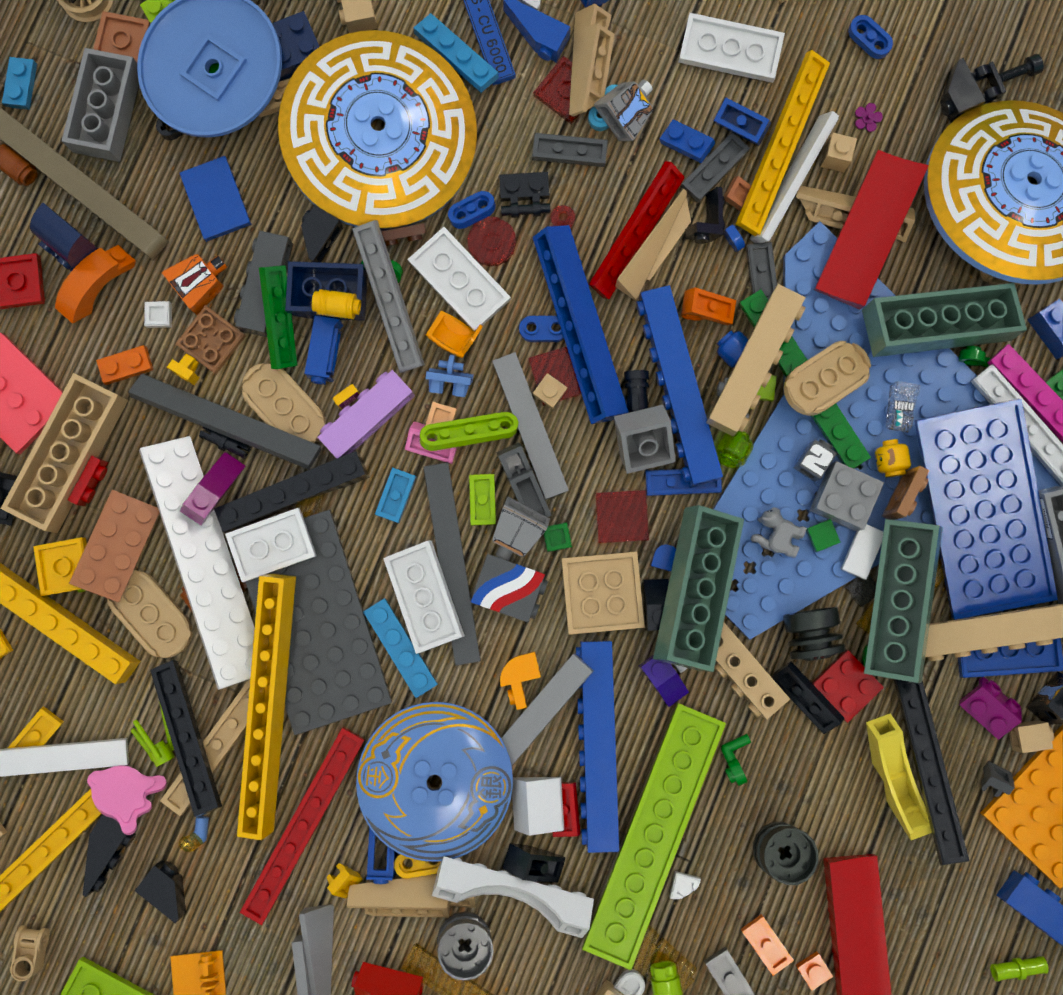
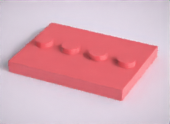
(25, 397)

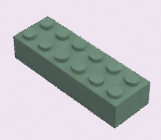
(943, 319)
(699, 588)
(903, 600)

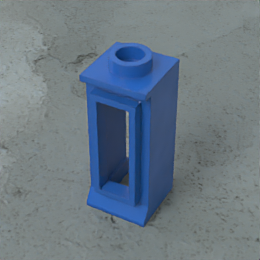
(323, 349)
(379, 876)

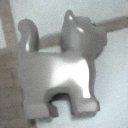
(782, 533)

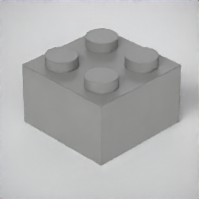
(645, 439)
(846, 496)

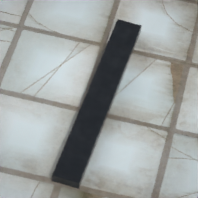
(931, 773)

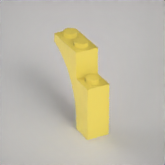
(892, 764)

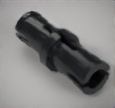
(225, 443)

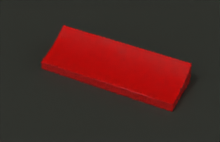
(870, 229)
(857, 925)

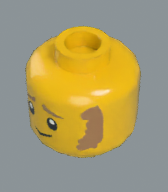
(892, 458)

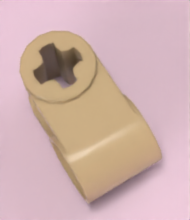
(30, 947)

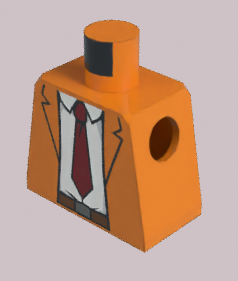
(196, 280)

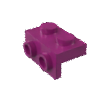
(992, 708)

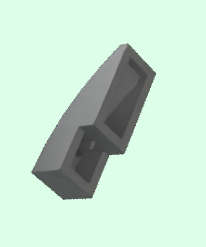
(522, 479)

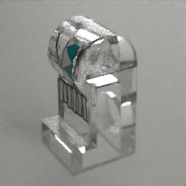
(901, 406)

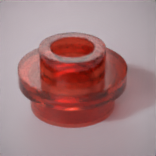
(563, 209)

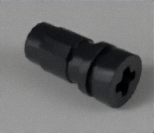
(636, 389)

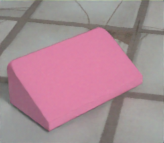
(413, 445)

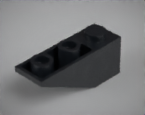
(103, 852)

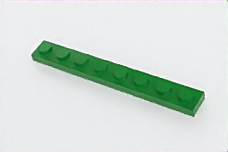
(831, 421)

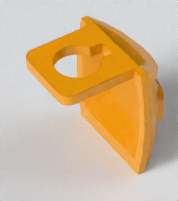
(452, 334)

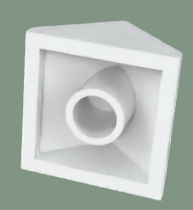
(537, 805)

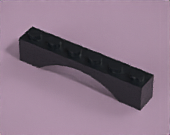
(291, 491)

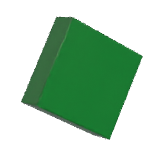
(823, 535)
(557, 537)

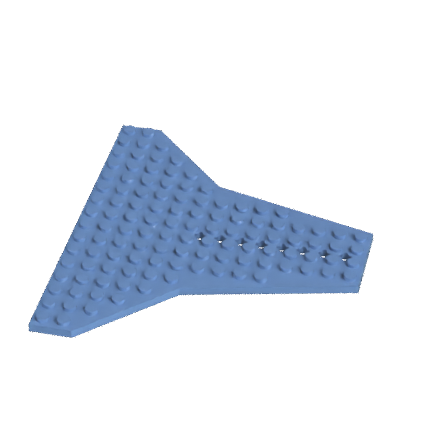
(769, 478)

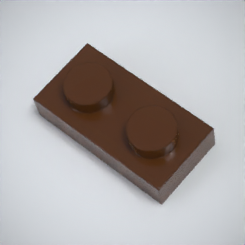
(411, 232)

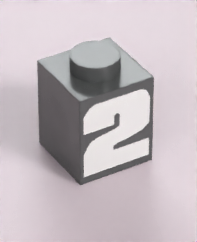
(815, 459)

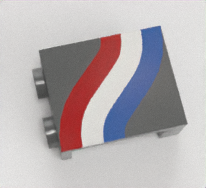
(509, 588)

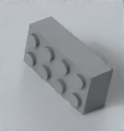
(101, 105)

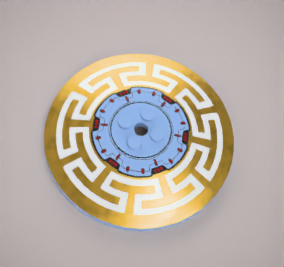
(367, 173)
(983, 194)

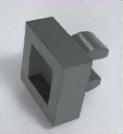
(998, 778)

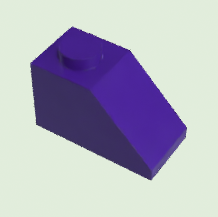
(664, 680)

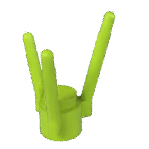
(160, 751)

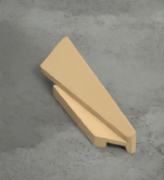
(590, 58)
(834, 207)
(655, 248)
(403, 898)

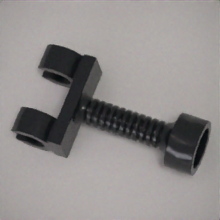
(1032, 66)

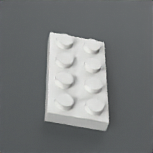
(731, 47)
(459, 279)
(423, 597)

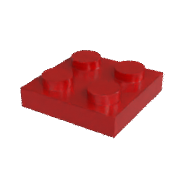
(21, 281)
(847, 685)

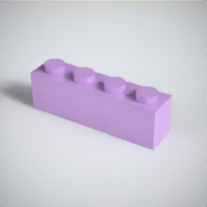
(366, 415)

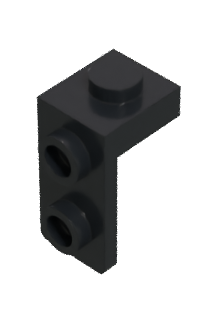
(715, 224)

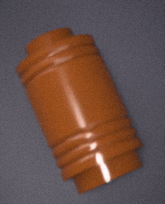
(16, 166)

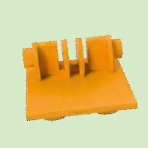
(198, 973)

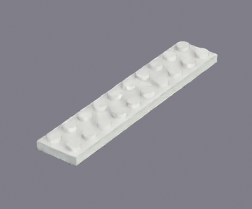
(202, 562)

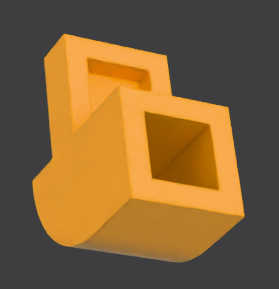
(517, 670)

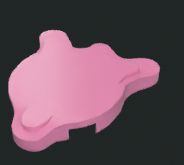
(123, 793)

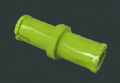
(1019, 968)

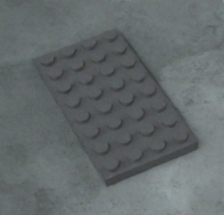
(331, 651)

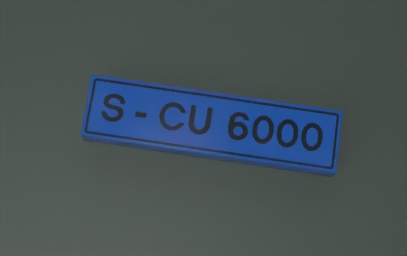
(490, 38)

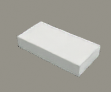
(863, 552)

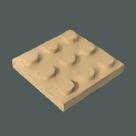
(602, 593)

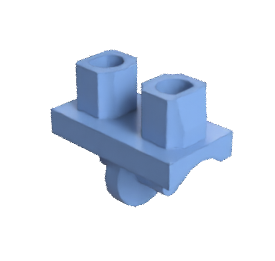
(438, 377)

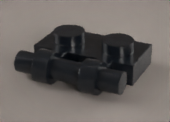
(524, 187)

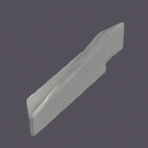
(314, 951)

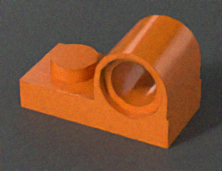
(703, 305)

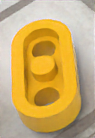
(418, 869)

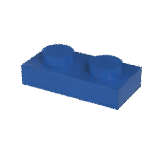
(687, 141)

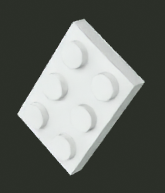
(270, 545)

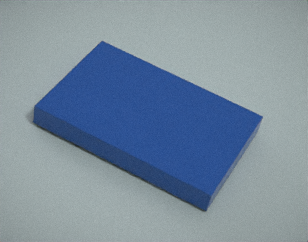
(215, 198)

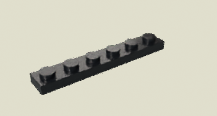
(186, 738)

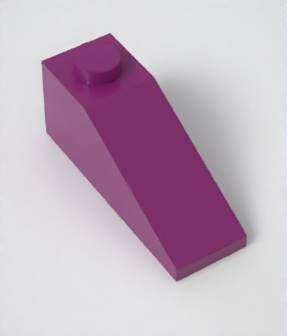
(212, 488)

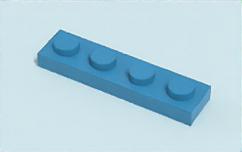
(456, 52)
(400, 648)

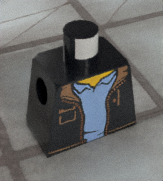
(1049, 699)

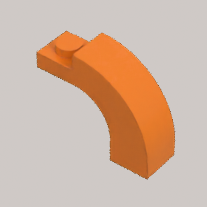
(86, 280)

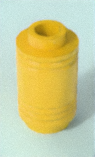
(336, 304)

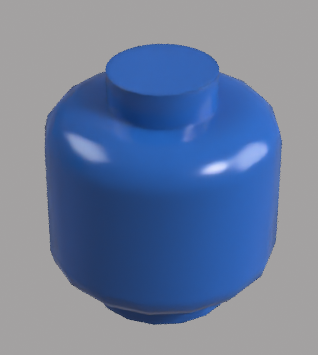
(731, 347)

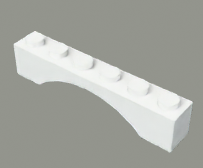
(565, 910)

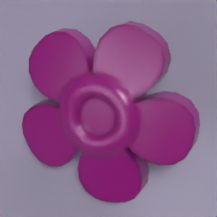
(868, 117)

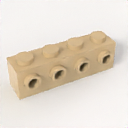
(748, 676)

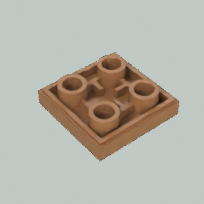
(210, 339)

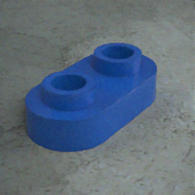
(872, 36)
(471, 209)
(543, 329)

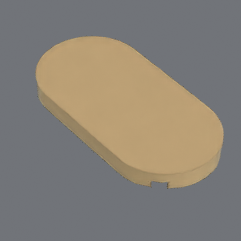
(827, 378)
(282, 402)
(152, 617)

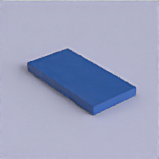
(1017, 661)

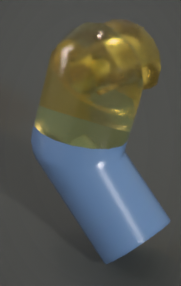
(197, 837)

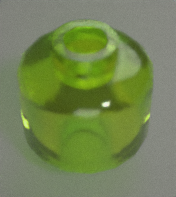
(734, 450)

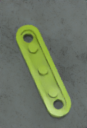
(468, 431)

